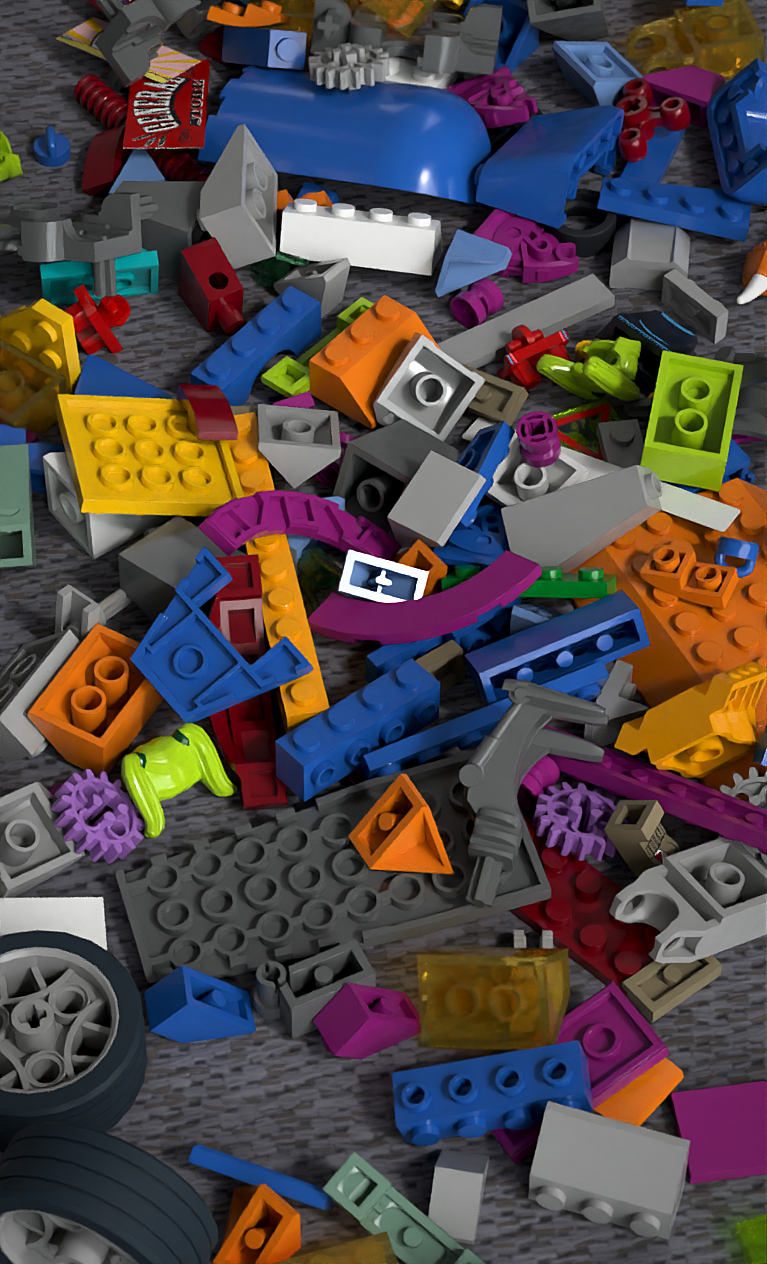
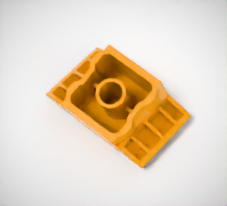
(700, 726)

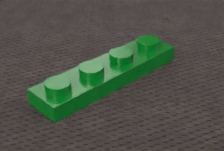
(587, 583)

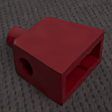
(211, 287)

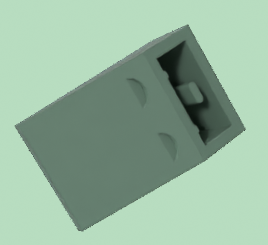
(16, 509)

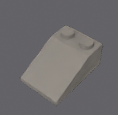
(241, 201)

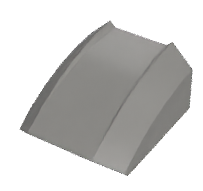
(646, 253)
(426, 389)
(30, 840)

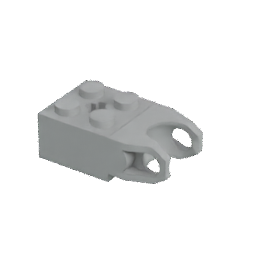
(698, 901)

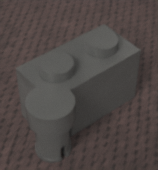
(310, 986)

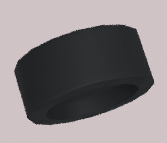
(590, 241)

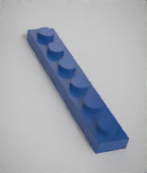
(470, 728)

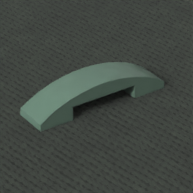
(381, 1208)

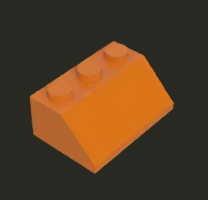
(361, 357)
(96, 702)

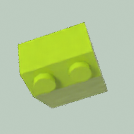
(692, 420)

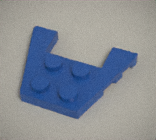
(193, 660)

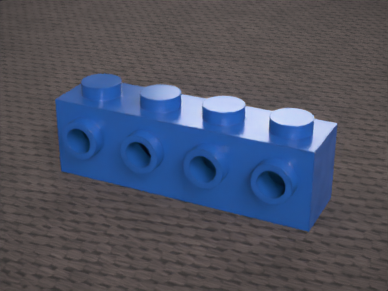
(559, 646)
(365, 721)
(489, 1092)

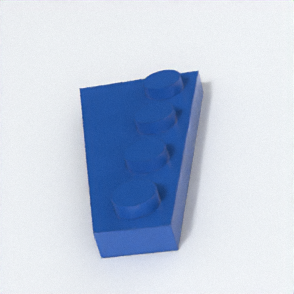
(677, 205)

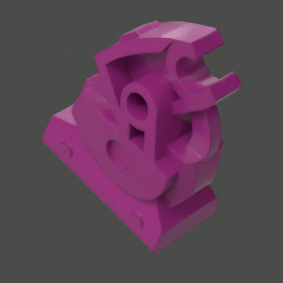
(496, 98)
(535, 253)

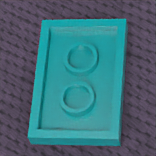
(135, 276)

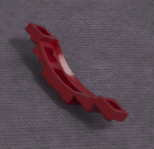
(247, 729)

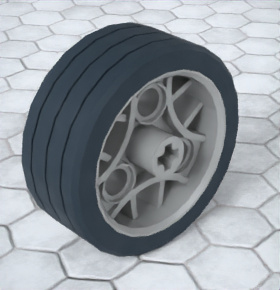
(41, 981)
(96, 1201)

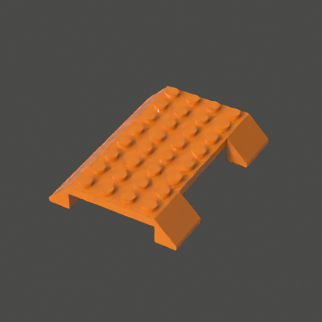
(690, 638)

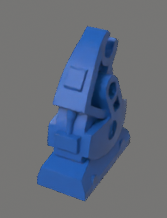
(479, 543)

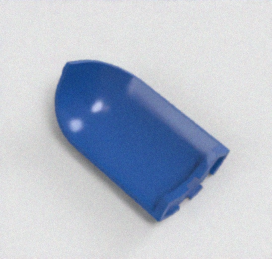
(368, 136)

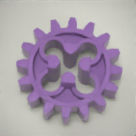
(83, 799)
(559, 816)

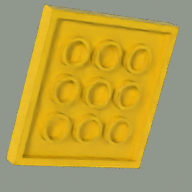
(142, 458)

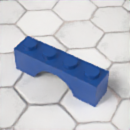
(285, 324)

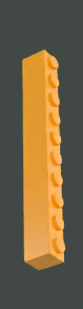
(281, 598)

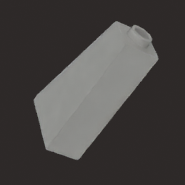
(582, 518)

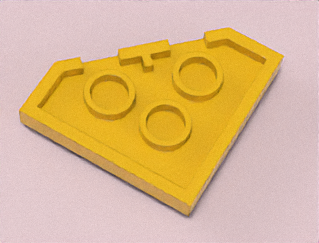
(45, 335)

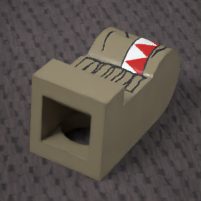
(644, 839)

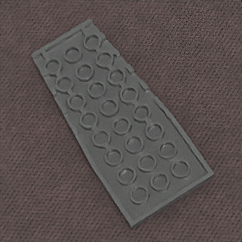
(306, 888)

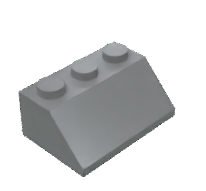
(22, 685)
(608, 1170)

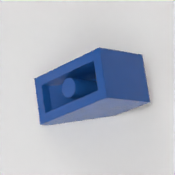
(197, 1007)

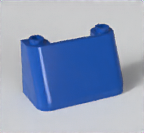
(740, 134)
(547, 159)

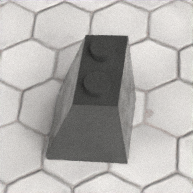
(570, 18)
(175, 222)
(382, 466)
(159, 562)

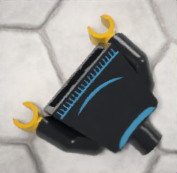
(654, 331)

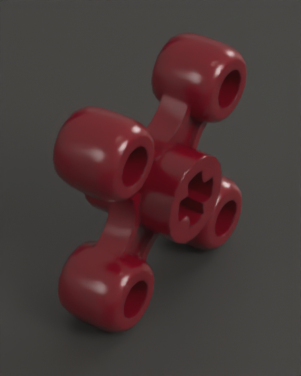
(642, 119)

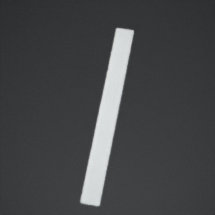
(673, 499)

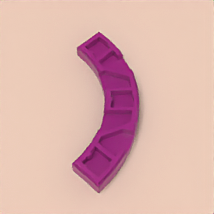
(295, 514)
(427, 616)

